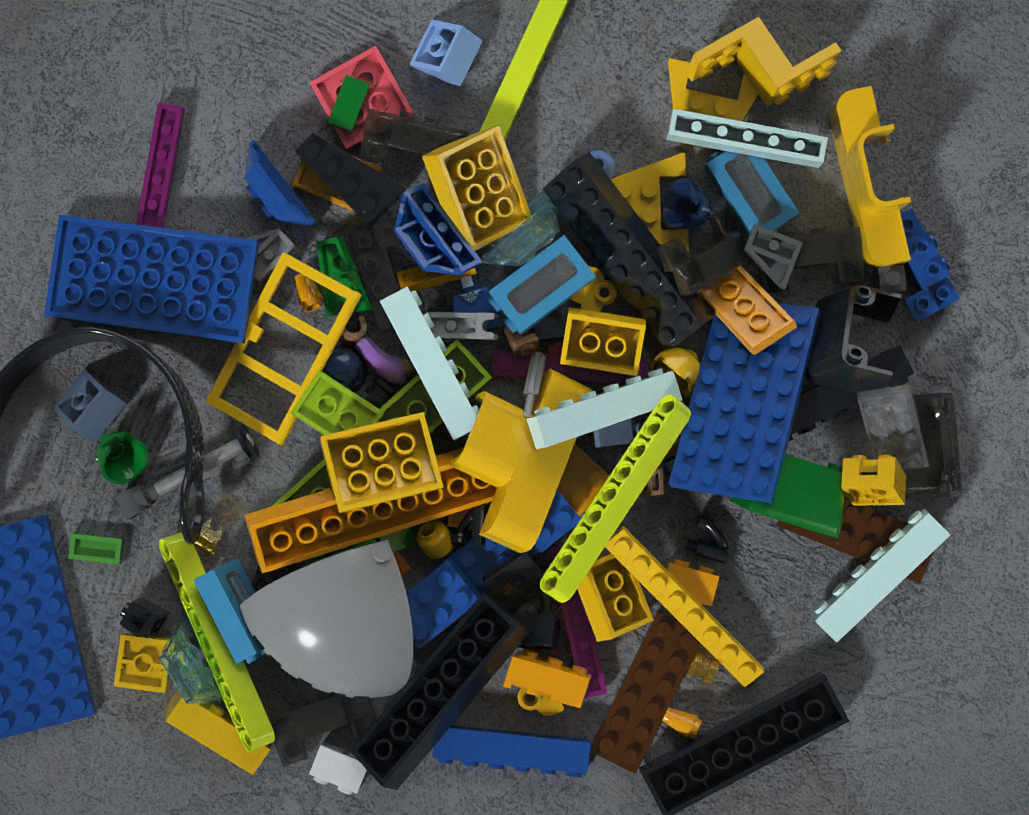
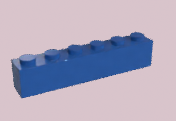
(515, 749)

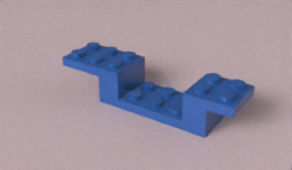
(458, 580)

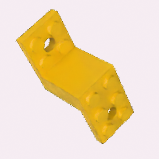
(762, 62)

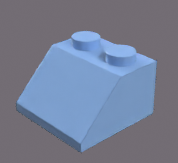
(446, 52)

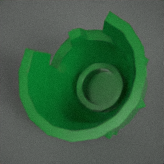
(121, 457)

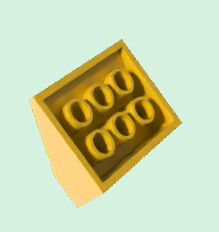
(478, 186)
(381, 462)

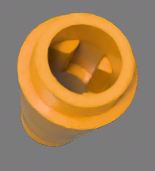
(308, 293)
(682, 722)

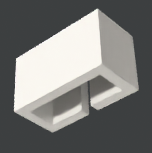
(337, 768)

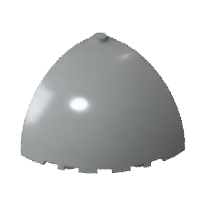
(339, 623)

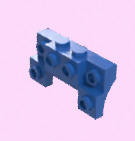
(926, 271)

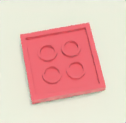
(382, 95)

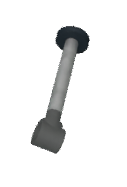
(139, 499)

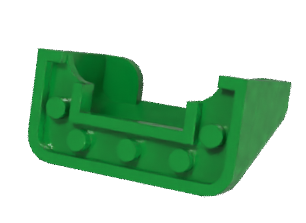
(805, 497)

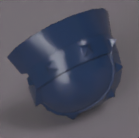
(685, 205)
(347, 367)

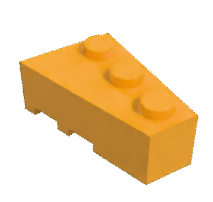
(548, 678)

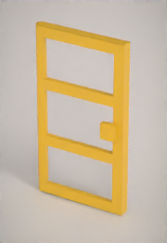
(255, 332)

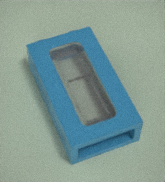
(751, 190)
(541, 286)
(223, 593)

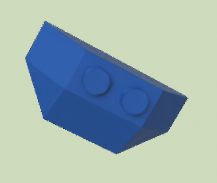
(273, 190)
(432, 234)

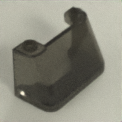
(940, 437)

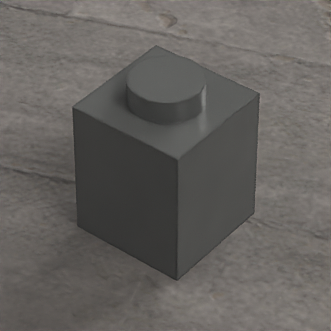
(890, 278)

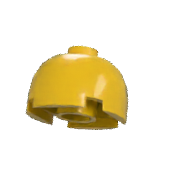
(683, 363)

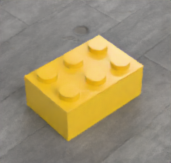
(603, 341)
(613, 599)

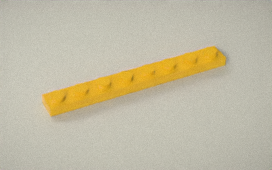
(684, 606)

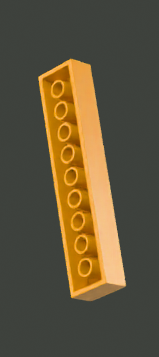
(315, 526)

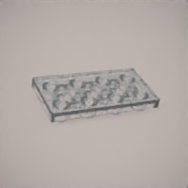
(894, 425)

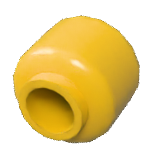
(434, 539)

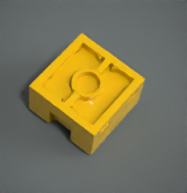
(873, 480)
(140, 665)

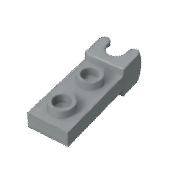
(462, 325)

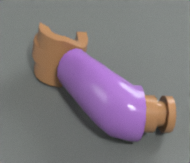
(384, 365)

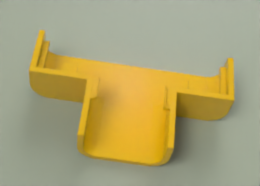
(853, 125)
(505, 456)

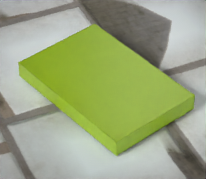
(333, 407)

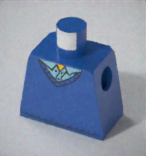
(475, 301)

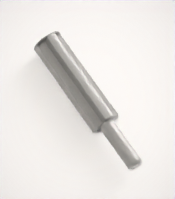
(533, 381)

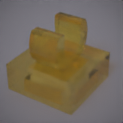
(208, 538)

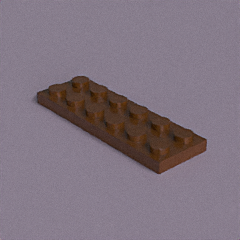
(860, 534)
(645, 693)

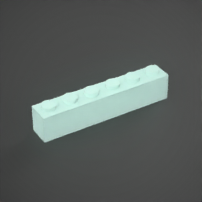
(747, 138)
(429, 361)
(601, 410)
(880, 574)

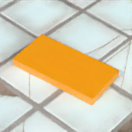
(747, 310)

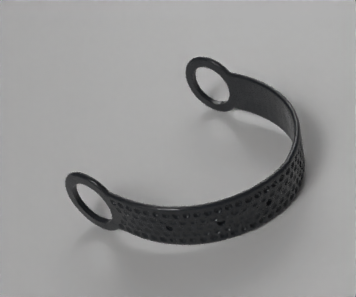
(45, 348)

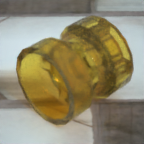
(703, 668)

